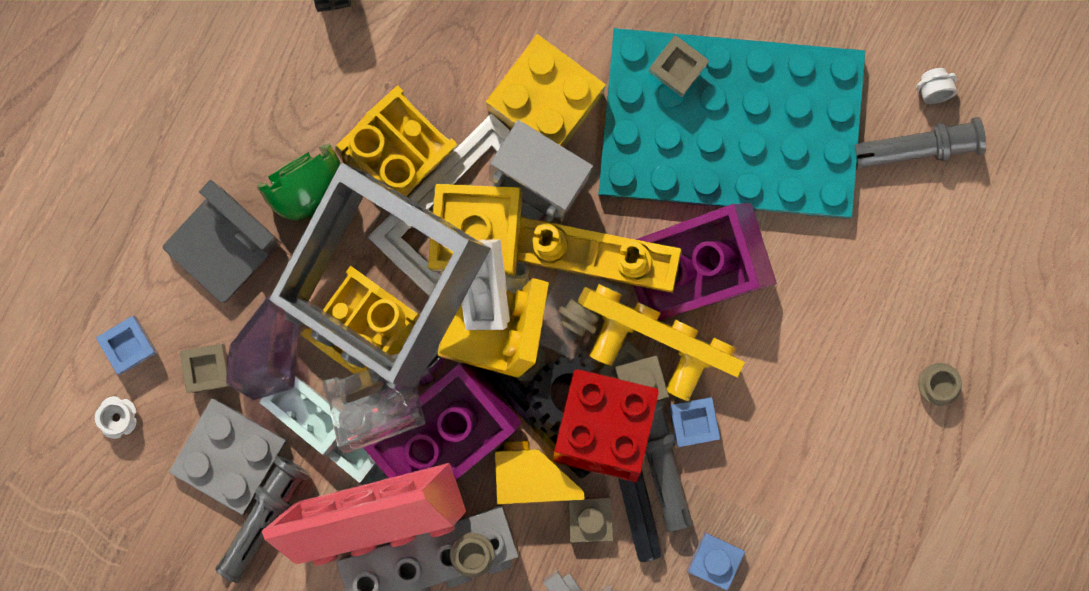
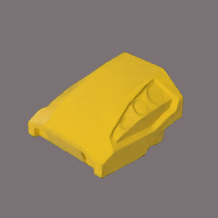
(395, 138)
(369, 313)

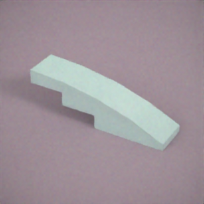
(311, 419)

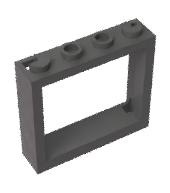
(318, 247)

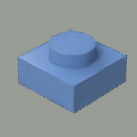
(126, 345)
(694, 422)
(716, 561)

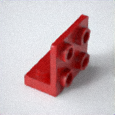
(606, 425)

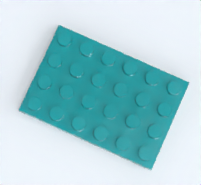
(753, 128)

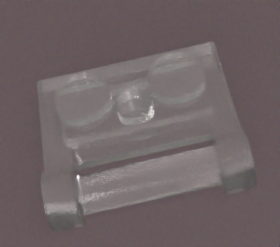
(559, 337)
(372, 416)

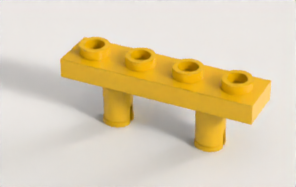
(598, 255)
(623, 319)

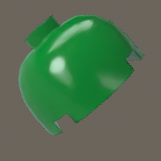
(300, 184)

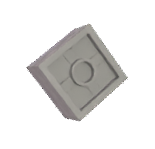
(541, 169)

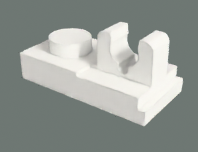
(486, 300)

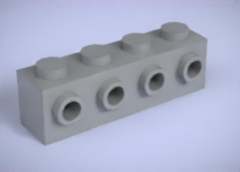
(427, 558)

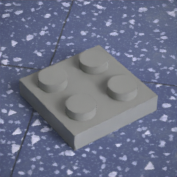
(228, 456)

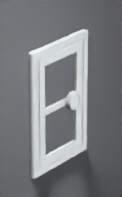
(389, 233)

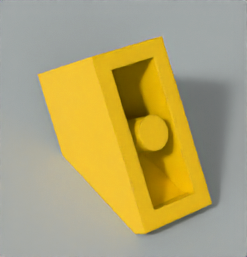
(530, 476)

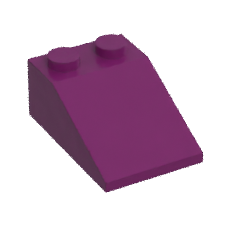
(718, 261)
(461, 426)

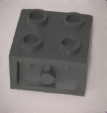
(221, 243)

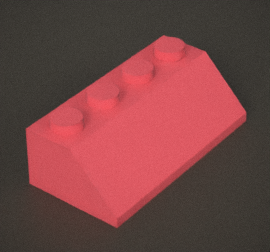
(368, 516)

